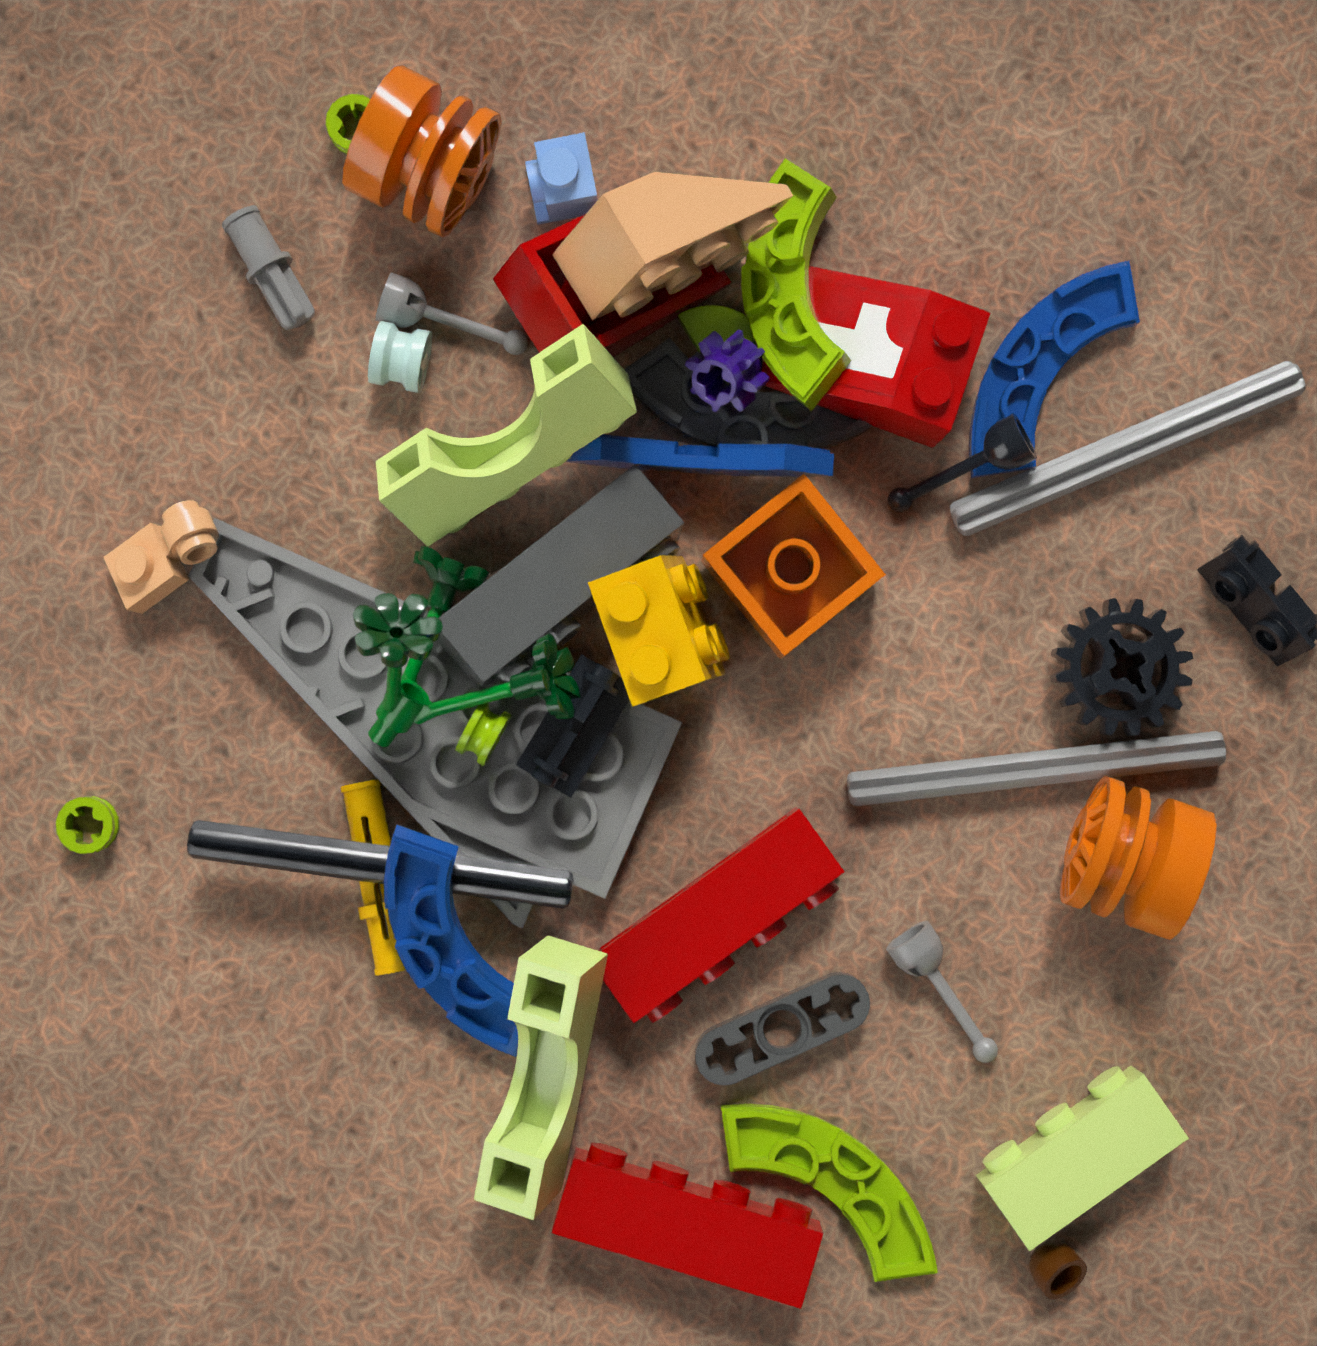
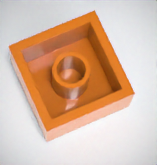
(792, 566)

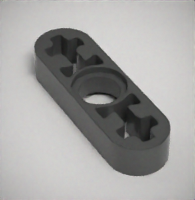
(831, 1021)

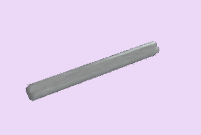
(1127, 448)
(1036, 768)

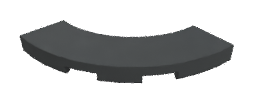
(774, 417)

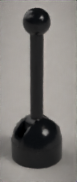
(1004, 447)

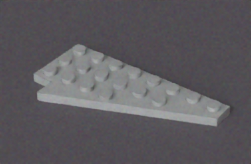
(498, 812)

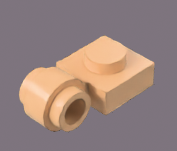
(150, 561)

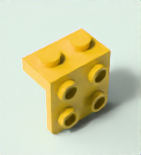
(659, 627)

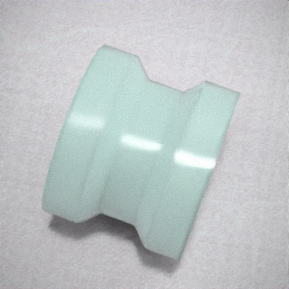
(399, 357)

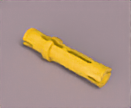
(362, 802)

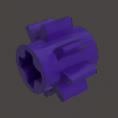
(727, 371)

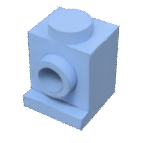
(561, 179)

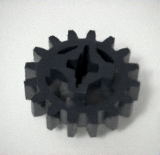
(1139, 691)

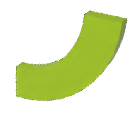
(779, 294)
(841, 1169)

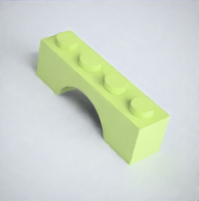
(445, 481)
(555, 1018)

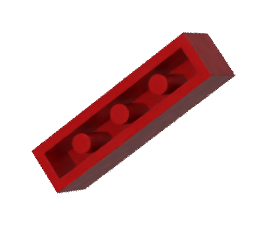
(717, 915)
(688, 1225)

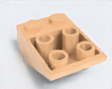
(662, 236)

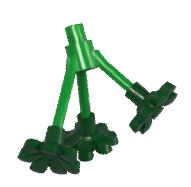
(405, 633)

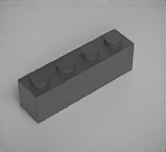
(548, 582)

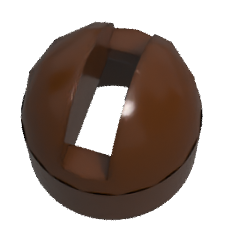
(1056, 1269)

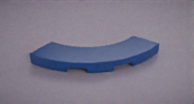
(1042, 345)
(726, 459)
(435, 944)

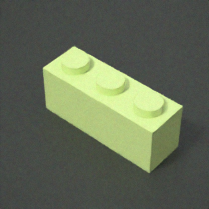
(1080, 1154)

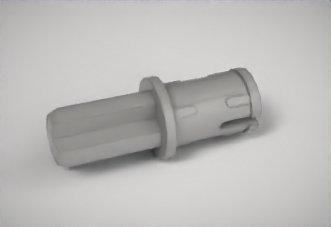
(269, 267)

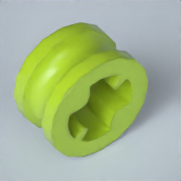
(335, 114)
(483, 733)
(73, 838)

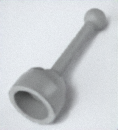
(405, 304)
(920, 954)

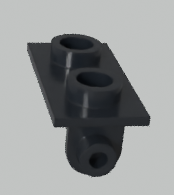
(1277, 624)
(567, 747)

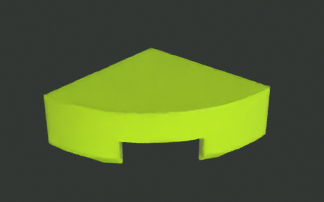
(705, 319)

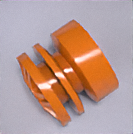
(410, 146)
(1151, 862)

